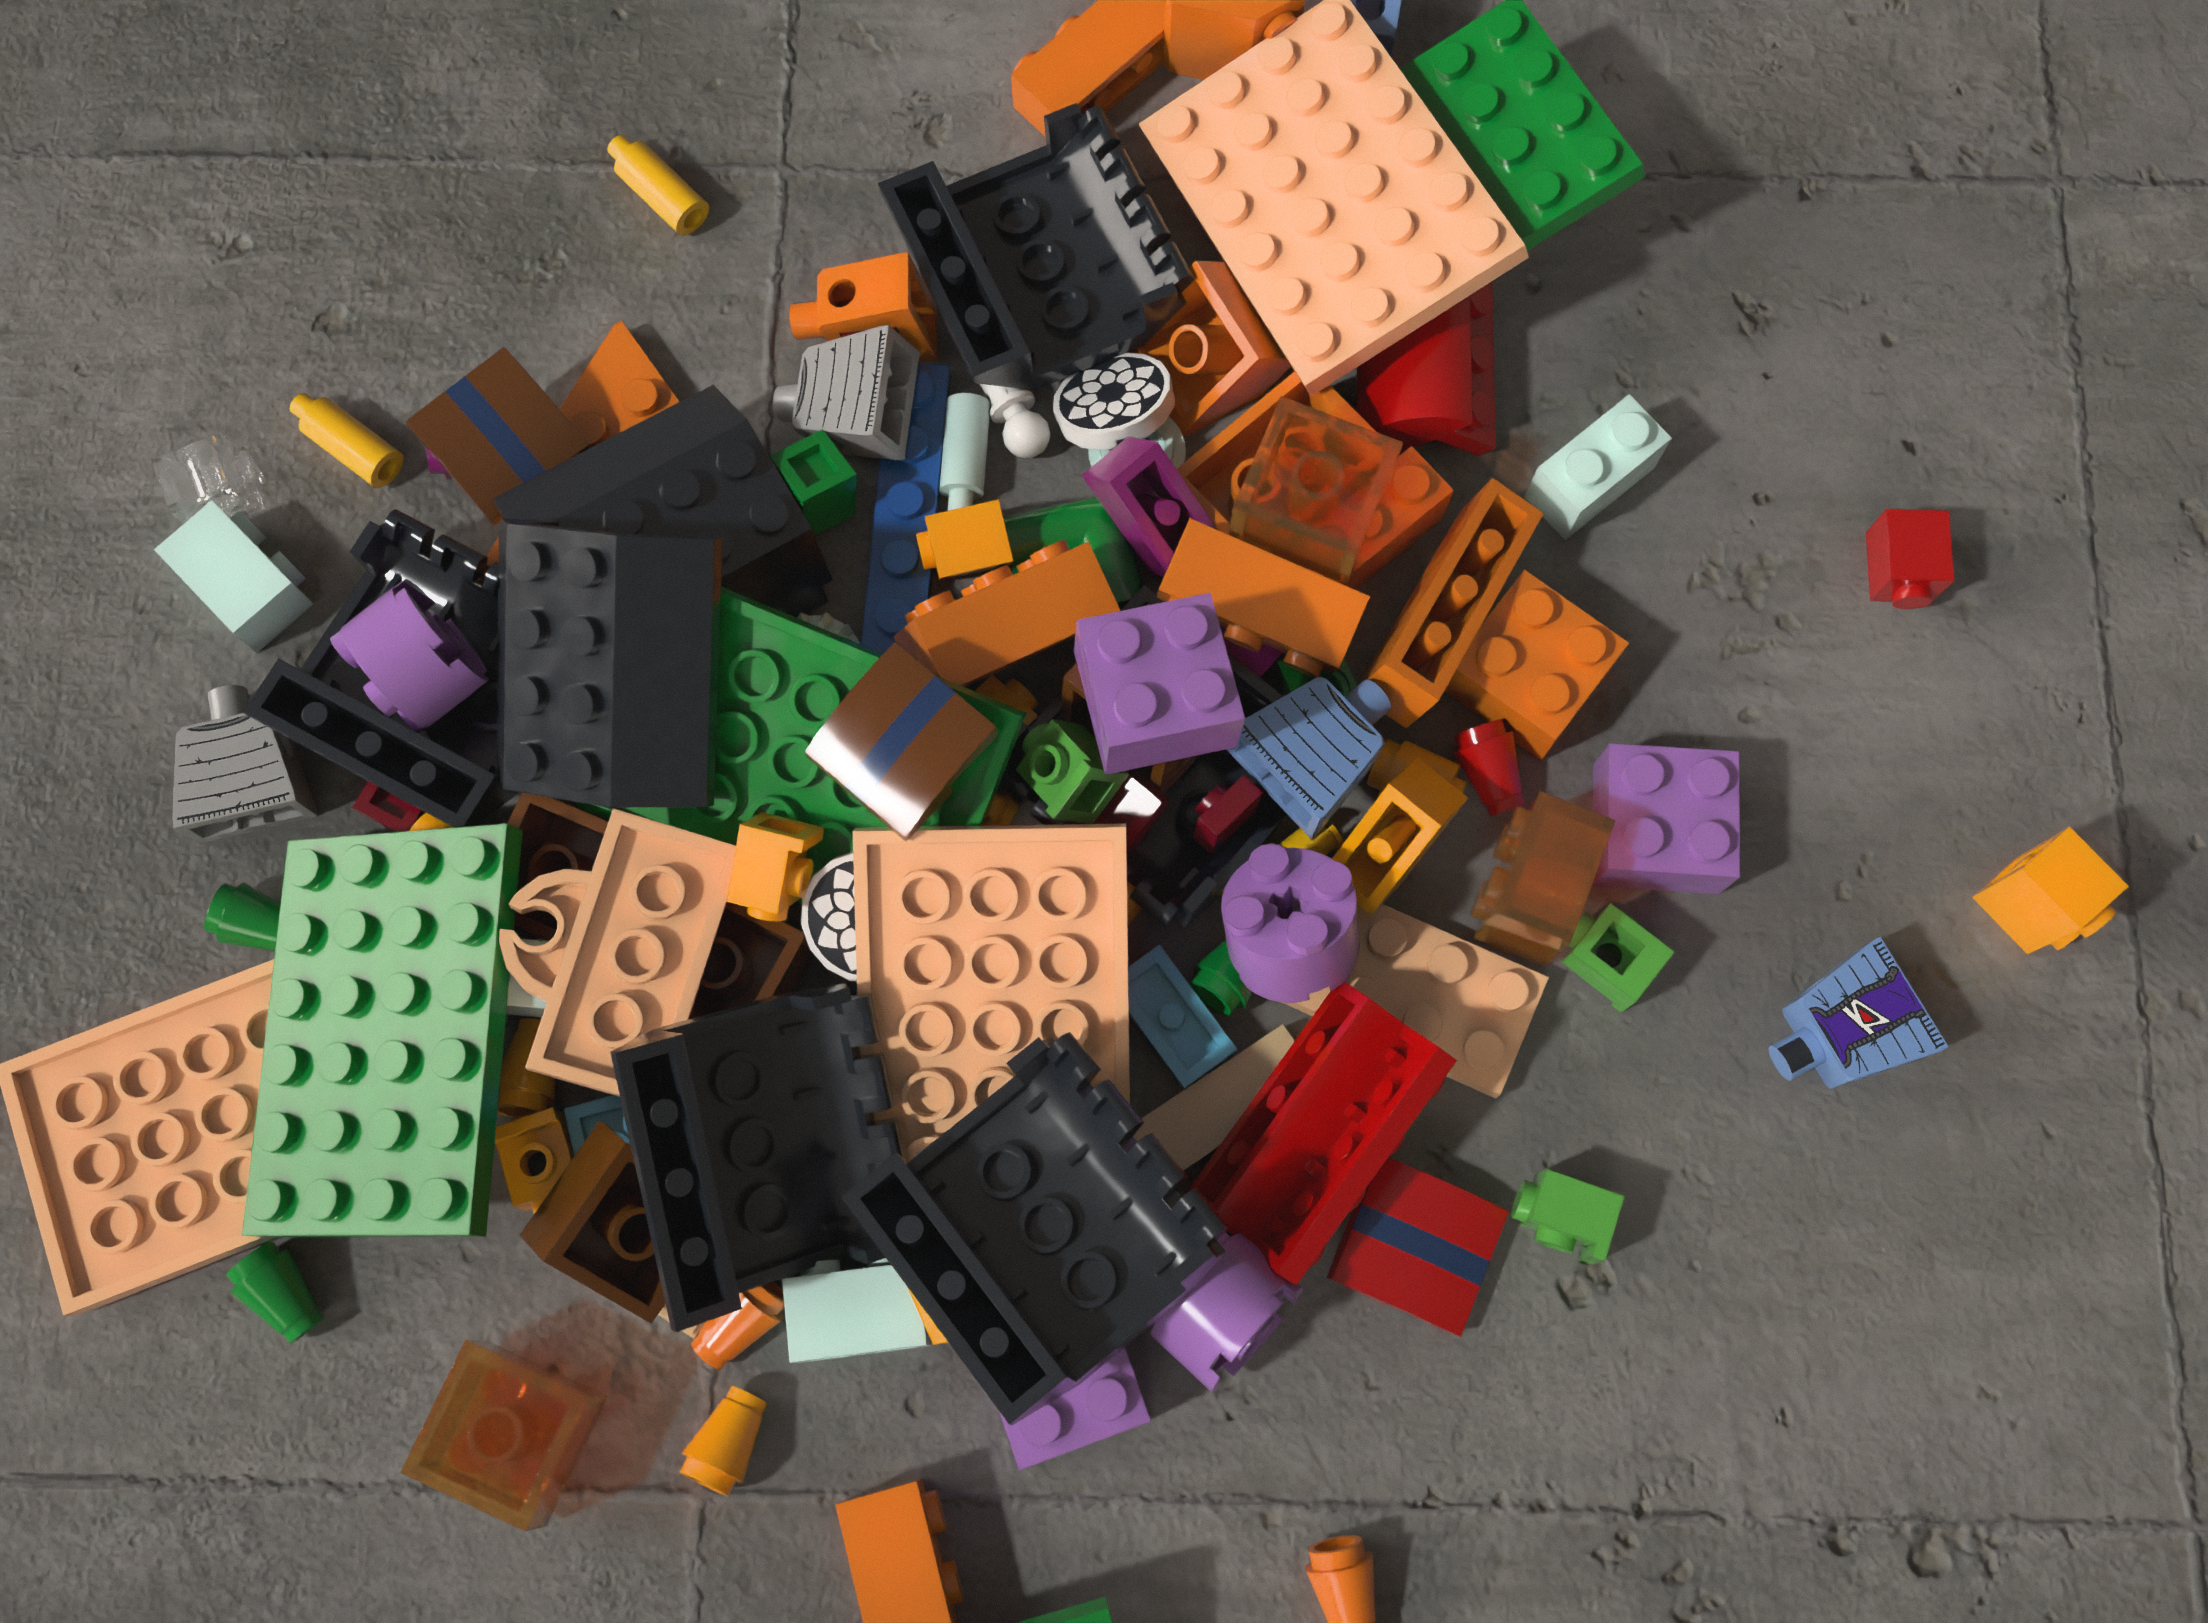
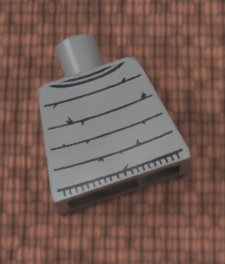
(855, 392)
(236, 774)

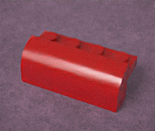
(1436, 381)
(1321, 1129)

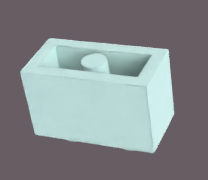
(1597, 466)
(234, 576)
(849, 1312)

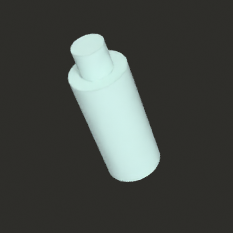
(964, 449)

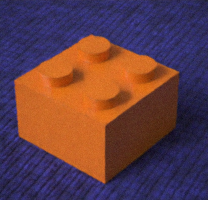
(1534, 664)

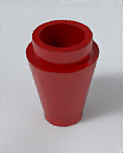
(1491, 765)

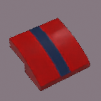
(1419, 1246)

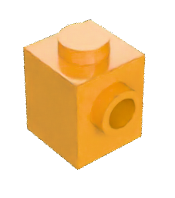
(965, 540)

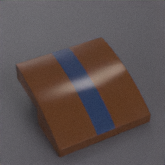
(495, 431)
(900, 741)

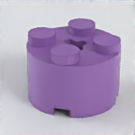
(411, 656)
(1291, 923)
(1226, 1313)

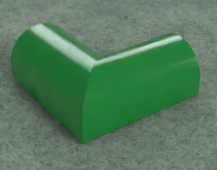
(1077, 524)

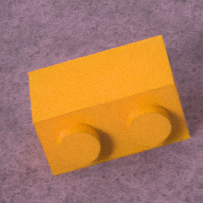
(1398, 832)
(2052, 893)

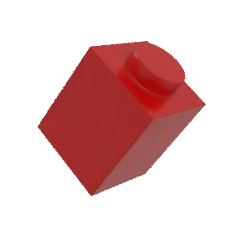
(1909, 557)

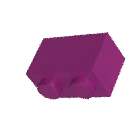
(1145, 500)

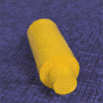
(658, 185)
(347, 439)

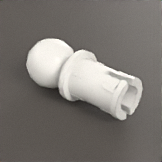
(1024, 431)

